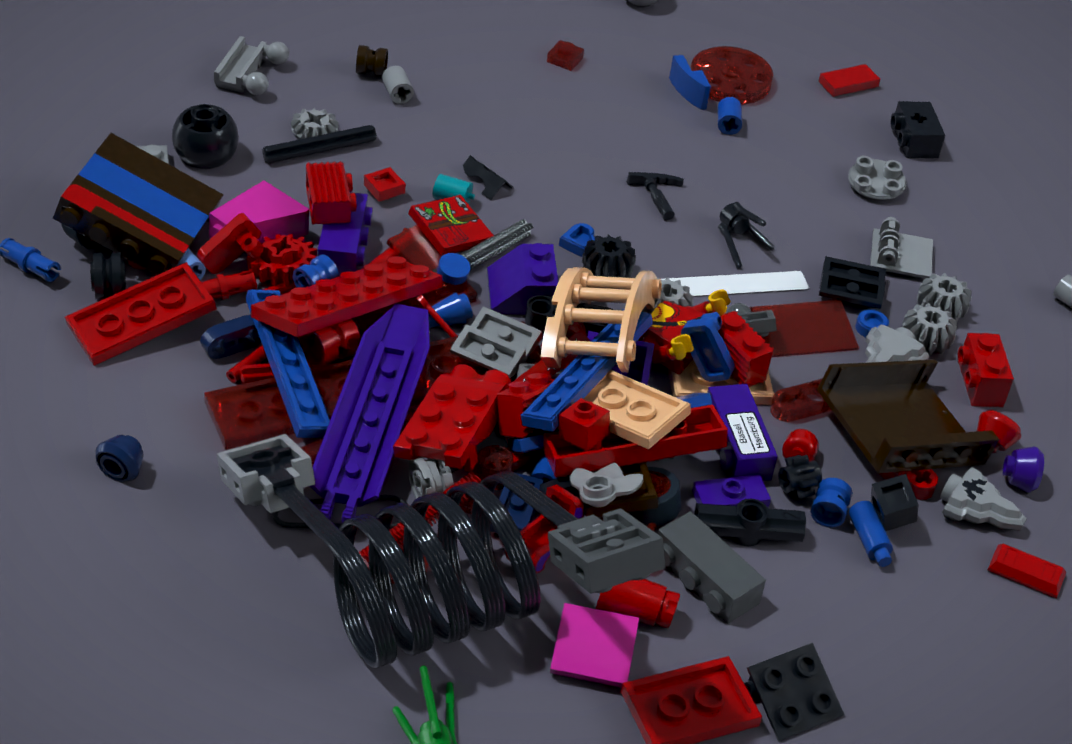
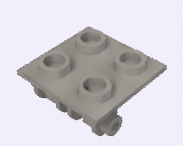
(900, 251)

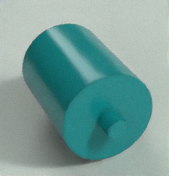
(449, 186)

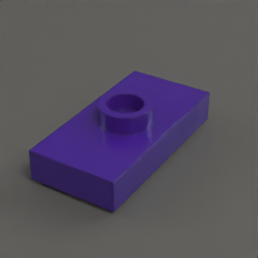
(731, 490)

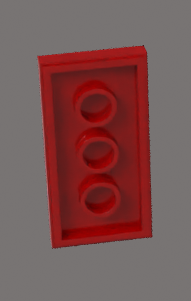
(140, 313)

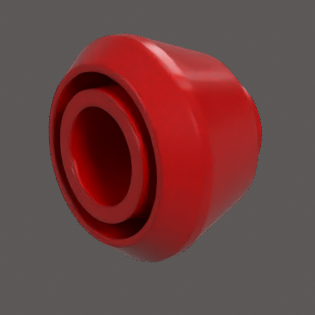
(1002, 426)

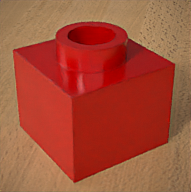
(584, 424)

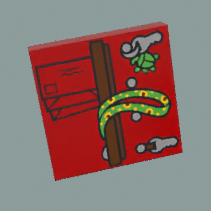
(450, 224)

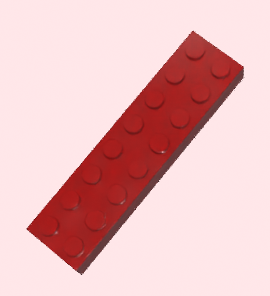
(696, 433)

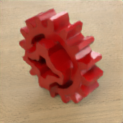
(281, 258)

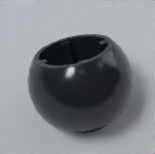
(205, 136)

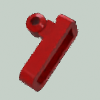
(230, 243)

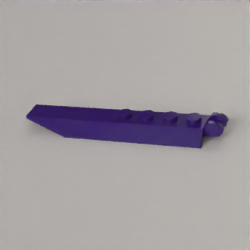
(371, 410)

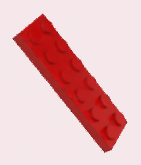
(345, 296)

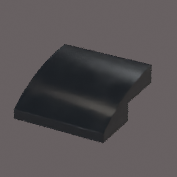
(852, 282)

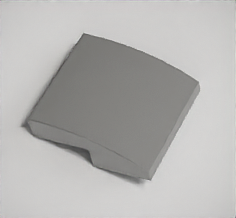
(496, 342)

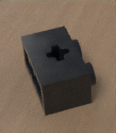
(917, 129)

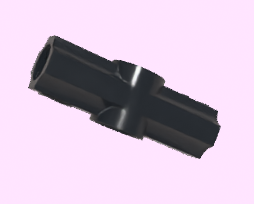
(752, 522)

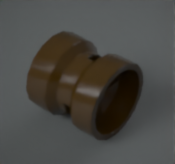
(371, 60)

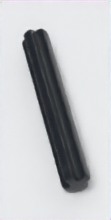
(319, 143)

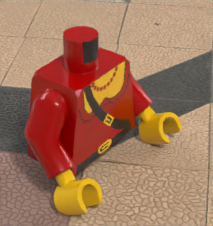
(668, 319)

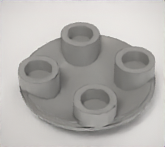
(877, 178)

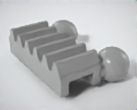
(241, 64)

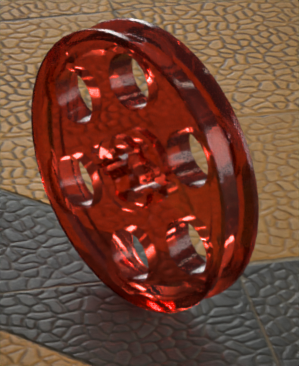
(733, 74)

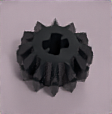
(609, 257)

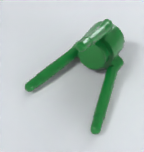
(434, 730)

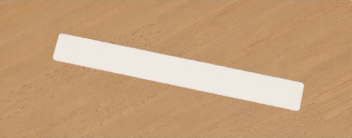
(744, 283)

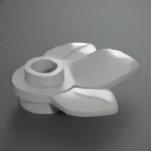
(604, 485)

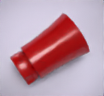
(642, 600)

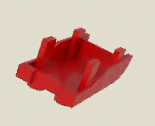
(454, 418)

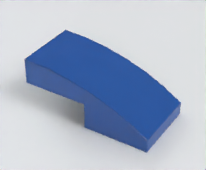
(689, 83)

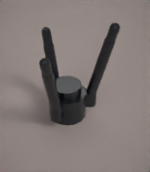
(736, 220)

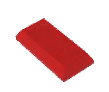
(1027, 570)

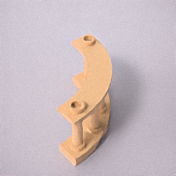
(582, 286)

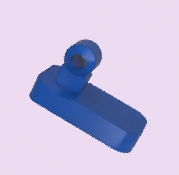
(709, 347)

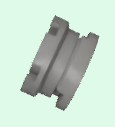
(429, 476)

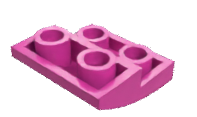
(594, 645)

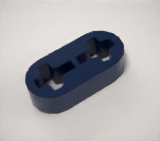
(230, 337)

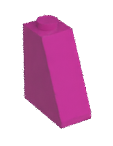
(267, 208)

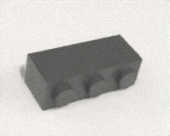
(710, 567)

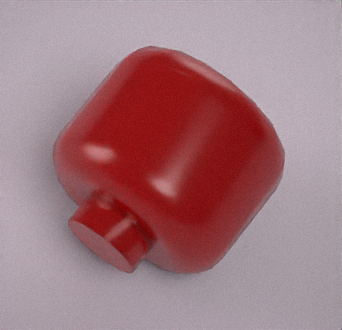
(800, 443)

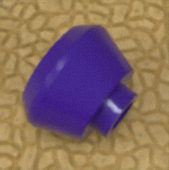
(1024, 468)

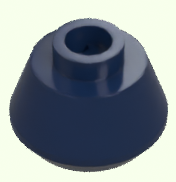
(120, 457)

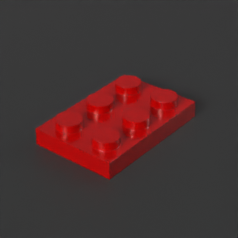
(691, 703)

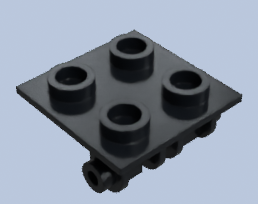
(794, 691)

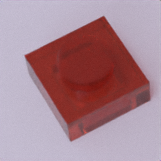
(565, 55)

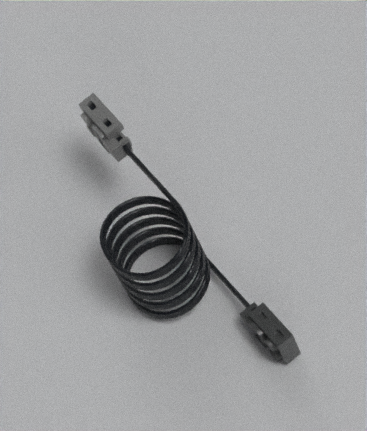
(586, 549)

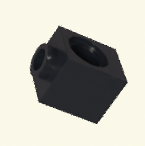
(894, 502)

